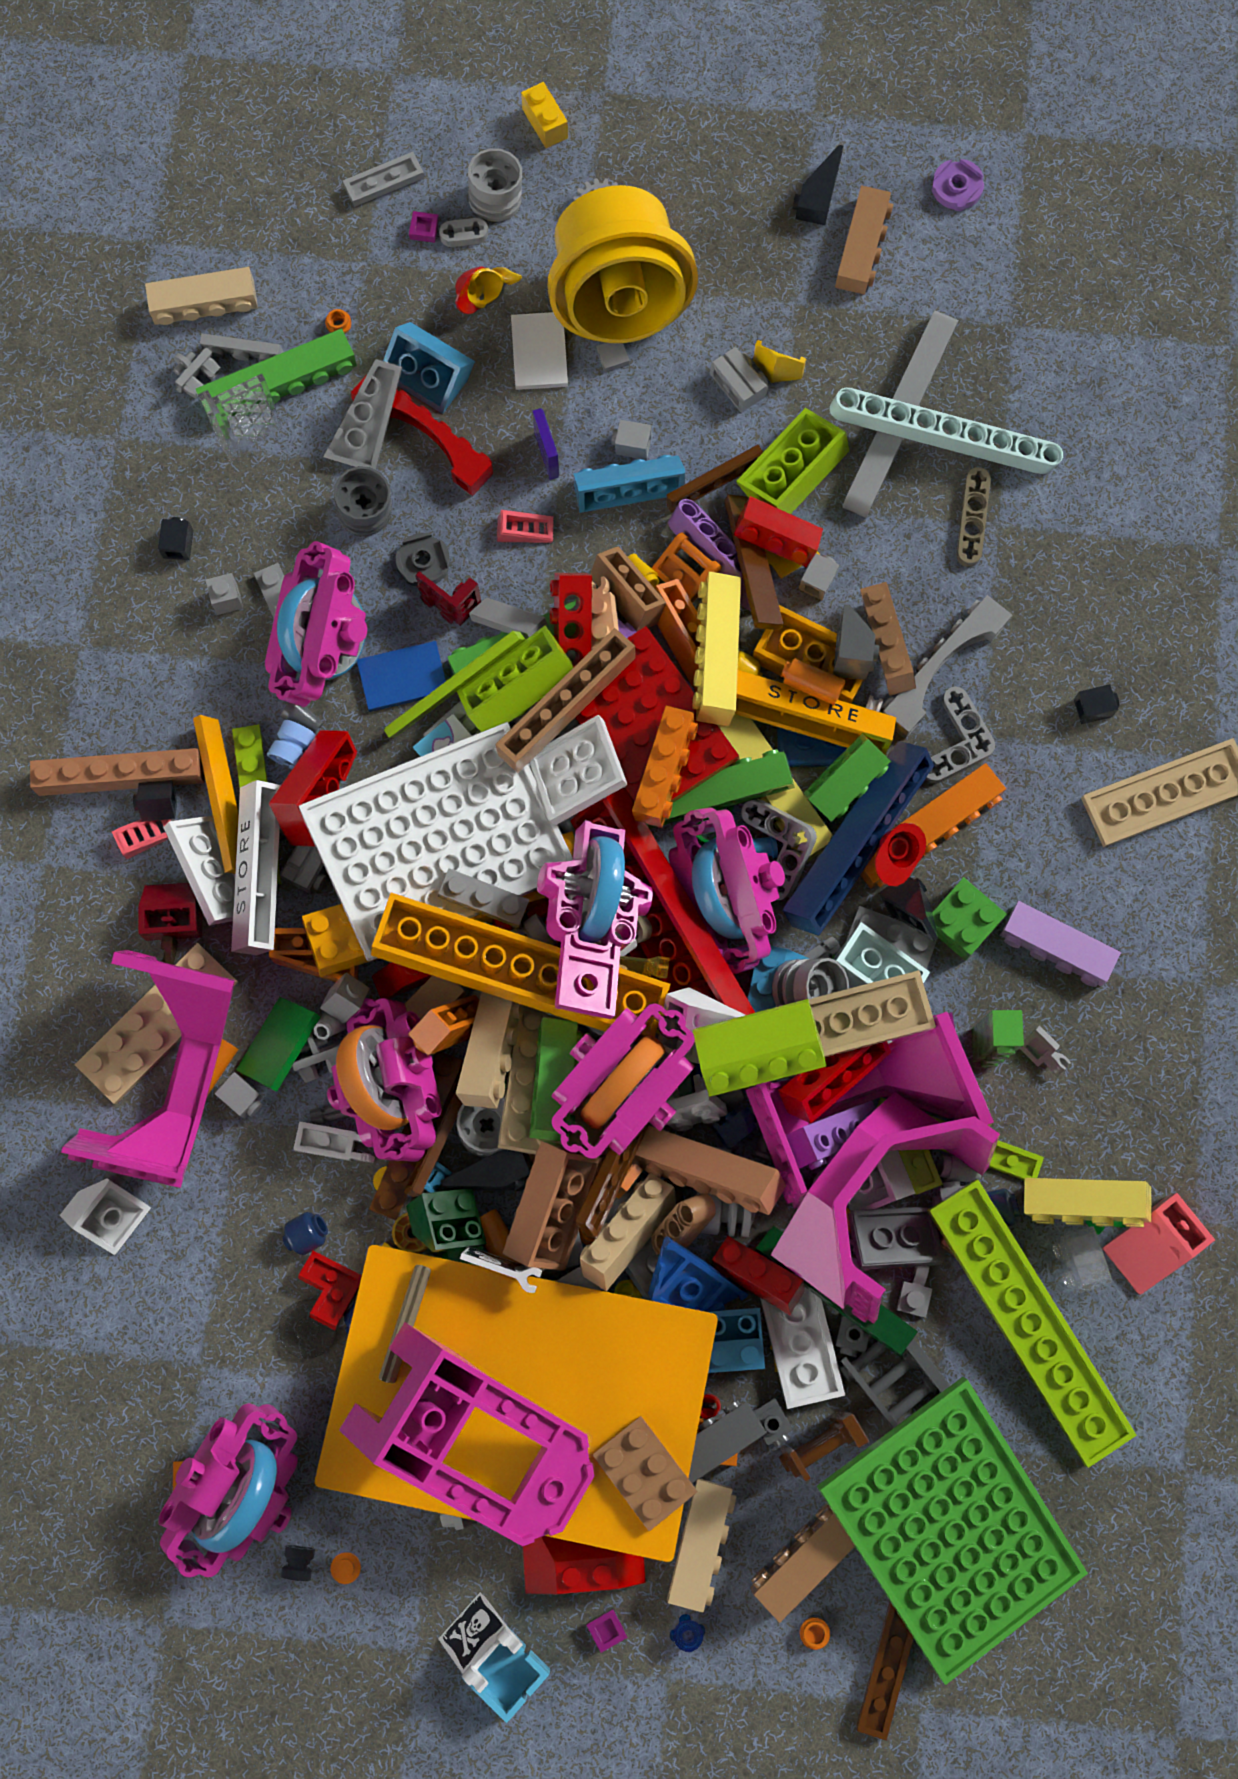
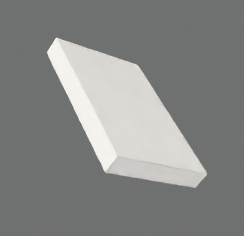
(538, 351)

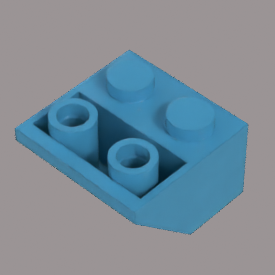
(737, 1341)

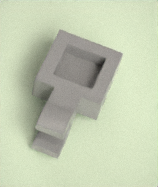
(1041, 1048)
(913, 1296)

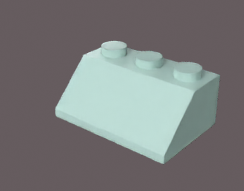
(872, 958)

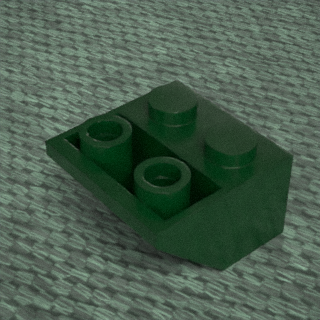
(446, 1220)

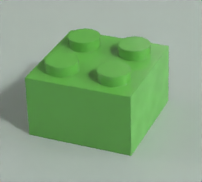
(966, 918)

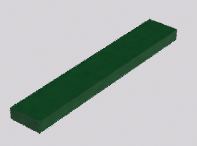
(887, 1329)

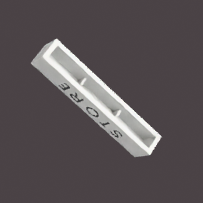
(255, 870)

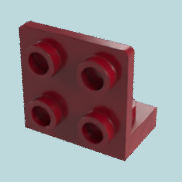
(455, 608)

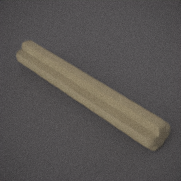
(407, 1314)

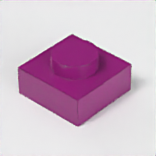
(424, 226)
(606, 1630)

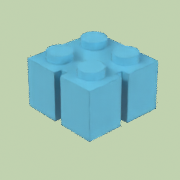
(508, 1678)

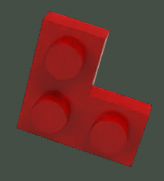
(337, 1285)

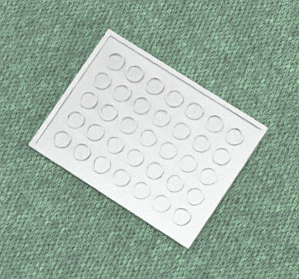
(431, 815)

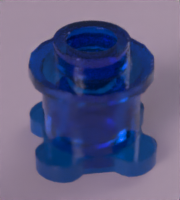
(685, 1623)

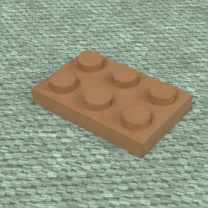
(645, 1473)

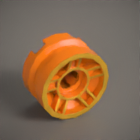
(401, 1237)

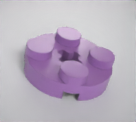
(954, 197)

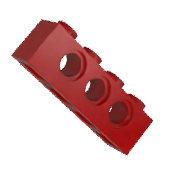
(581, 614)
(817, 1090)

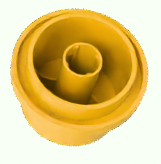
(619, 267)

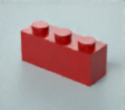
(778, 531)
(759, 1275)

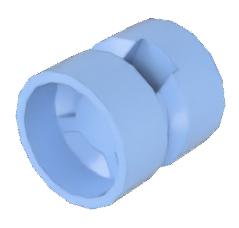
(292, 743)

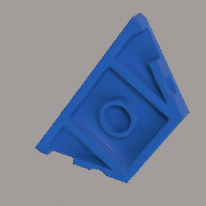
(690, 1282)

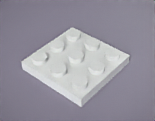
(577, 770)

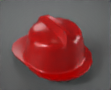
(899, 853)

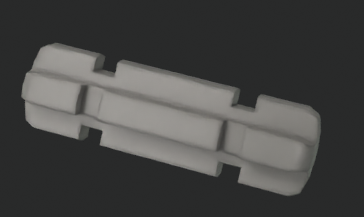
(830, 946)

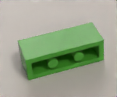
(847, 778)

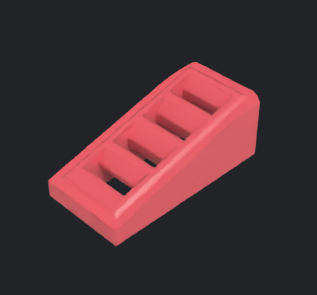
(513, 535)
(138, 847)

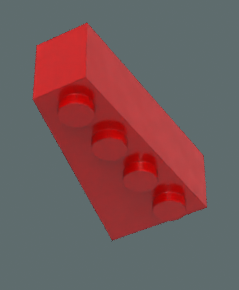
(314, 775)

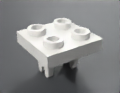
(695, 1107)

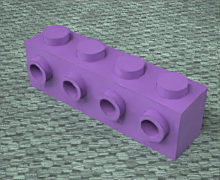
(826, 1137)

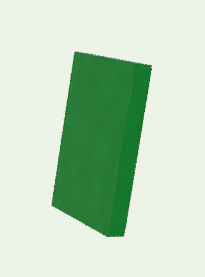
(278, 1043)

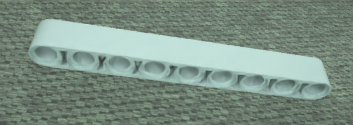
(935, 436)

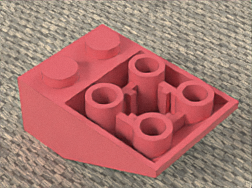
(1159, 1247)

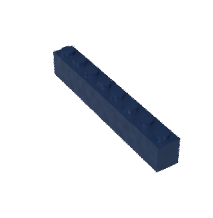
(858, 839)

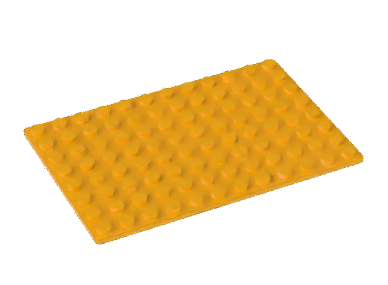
(565, 1347)

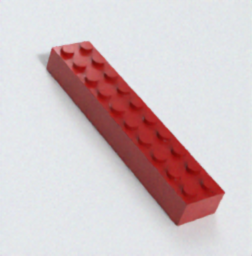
(674, 920)

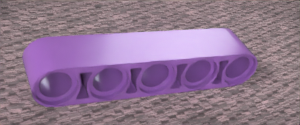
(708, 539)

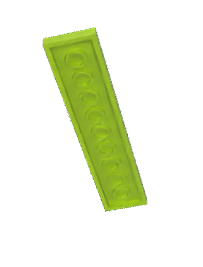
(1032, 1323)

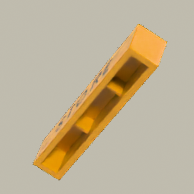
(802, 713)

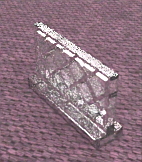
(225, 425)

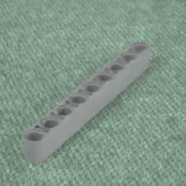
(910, 390)

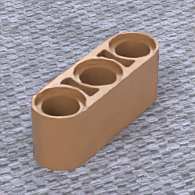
(685, 1221)

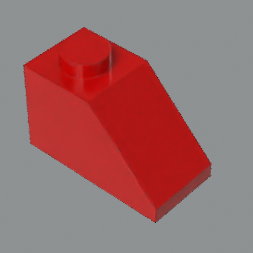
(398, 979)

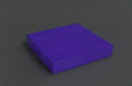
(546, 443)

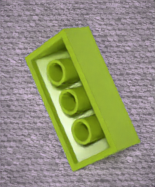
(795, 462)
(515, 681)
(759, 1047)

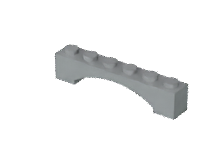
(983, 623)

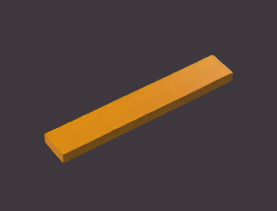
(219, 788)

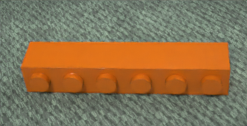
(949, 811)

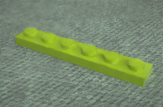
(250, 759)

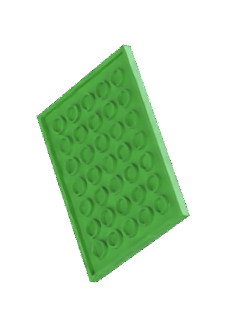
(952, 1530)

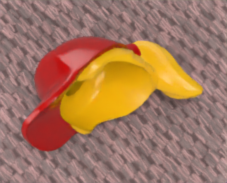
(478, 281)

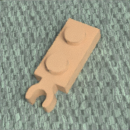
(603, 612)

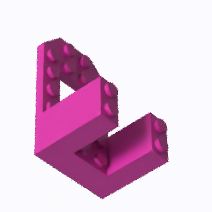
(431, 1414)

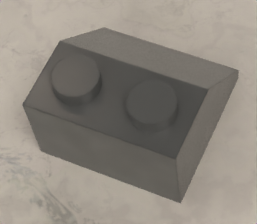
(854, 646)

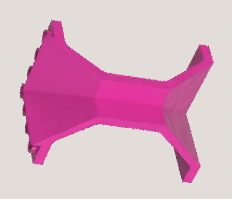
(922, 1068)
(163, 1141)
(818, 1236)

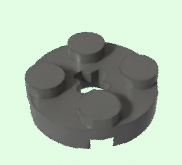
(431, 548)

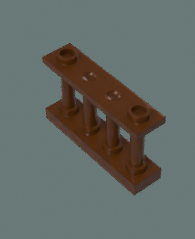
(841, 1431)

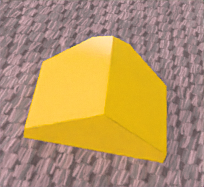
(778, 366)

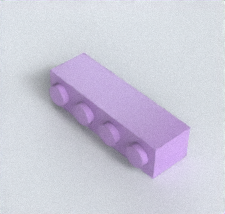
(1060, 944)

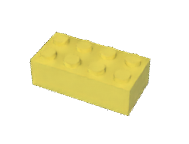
(1088, 1200)

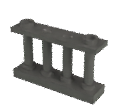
(913, 1358)

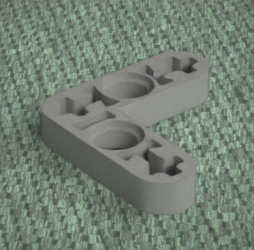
(967, 746)
(787, 836)

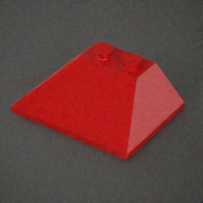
(574, 1567)

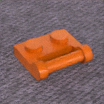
(672, 567)

